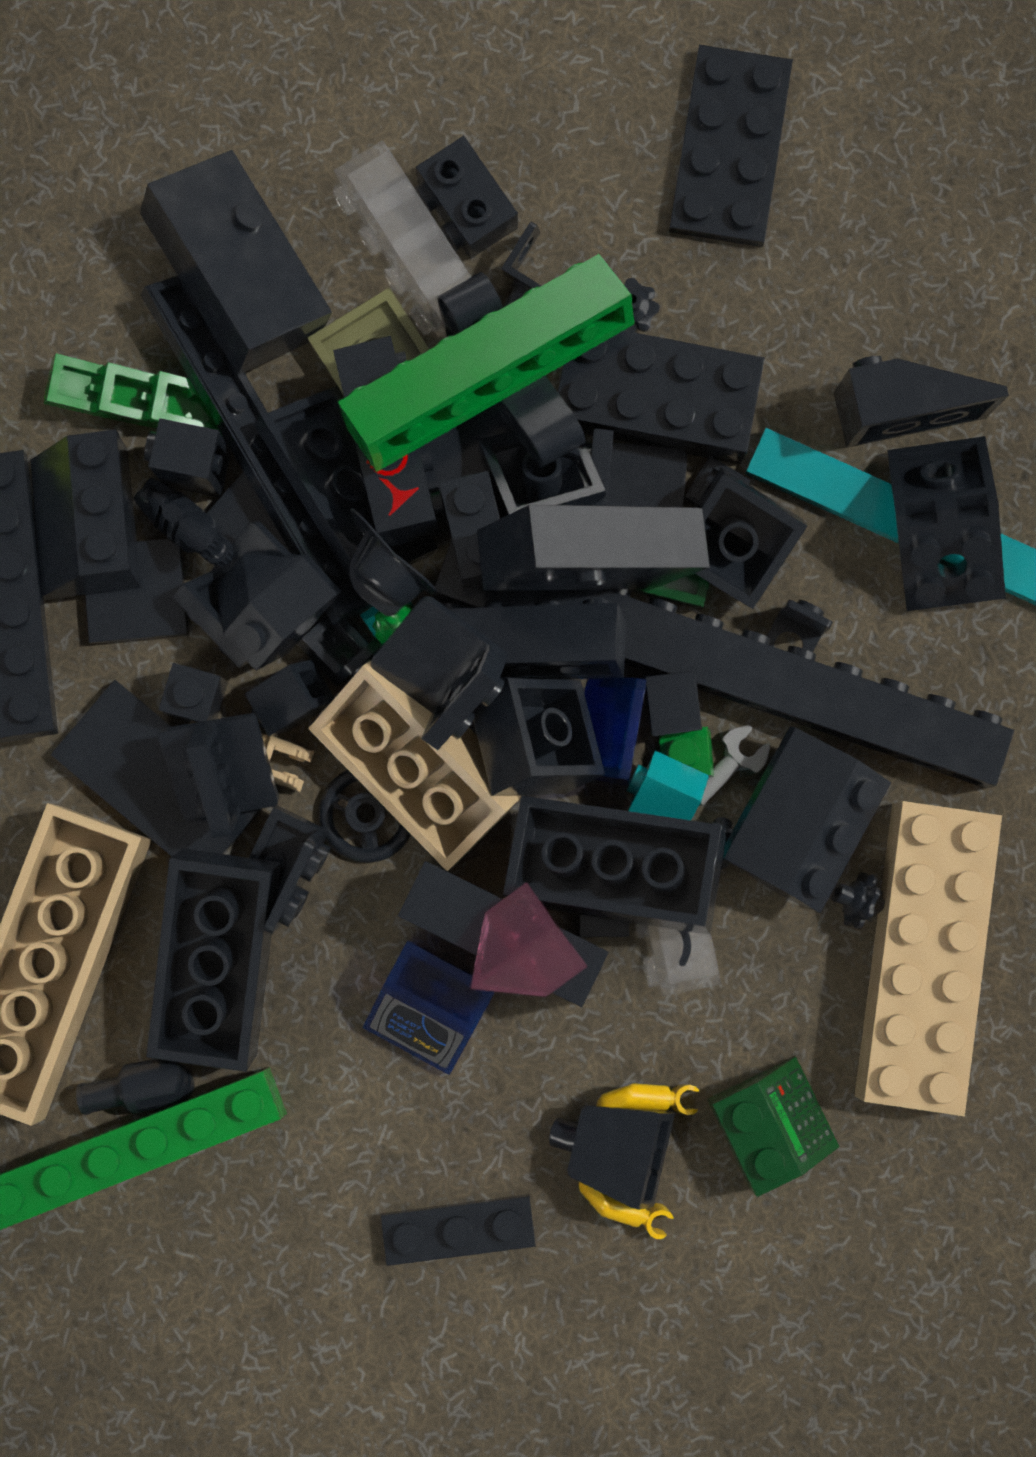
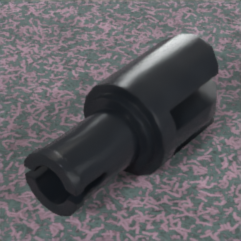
(138, 1087)

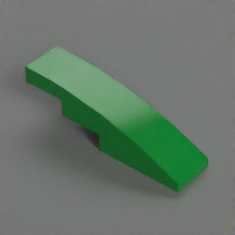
(124, 393)

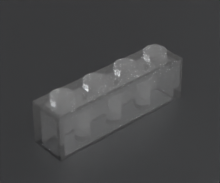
(402, 231)

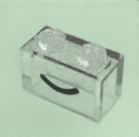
(678, 960)

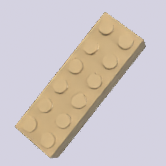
(56, 948)
(928, 958)

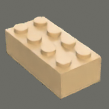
(431, 793)

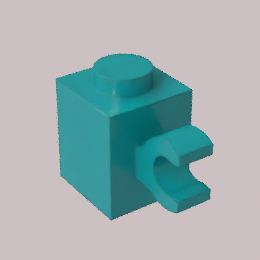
(666, 788)

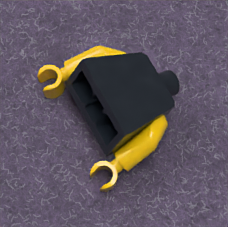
(622, 1150)

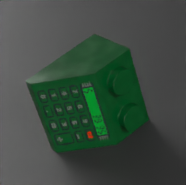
(774, 1126)

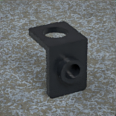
(802, 619)

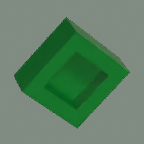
(690, 748)

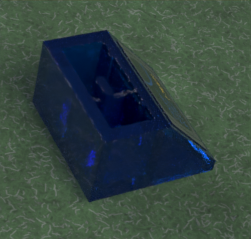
(428, 1007)

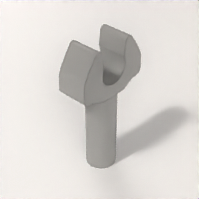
(734, 761)

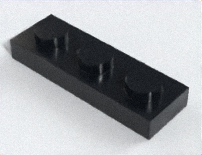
(458, 1230)

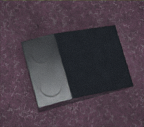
(906, 398)

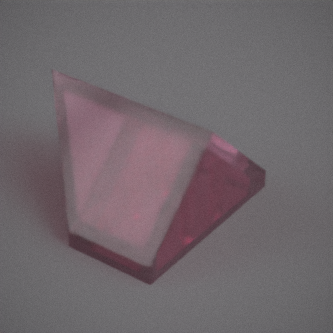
(523, 948)

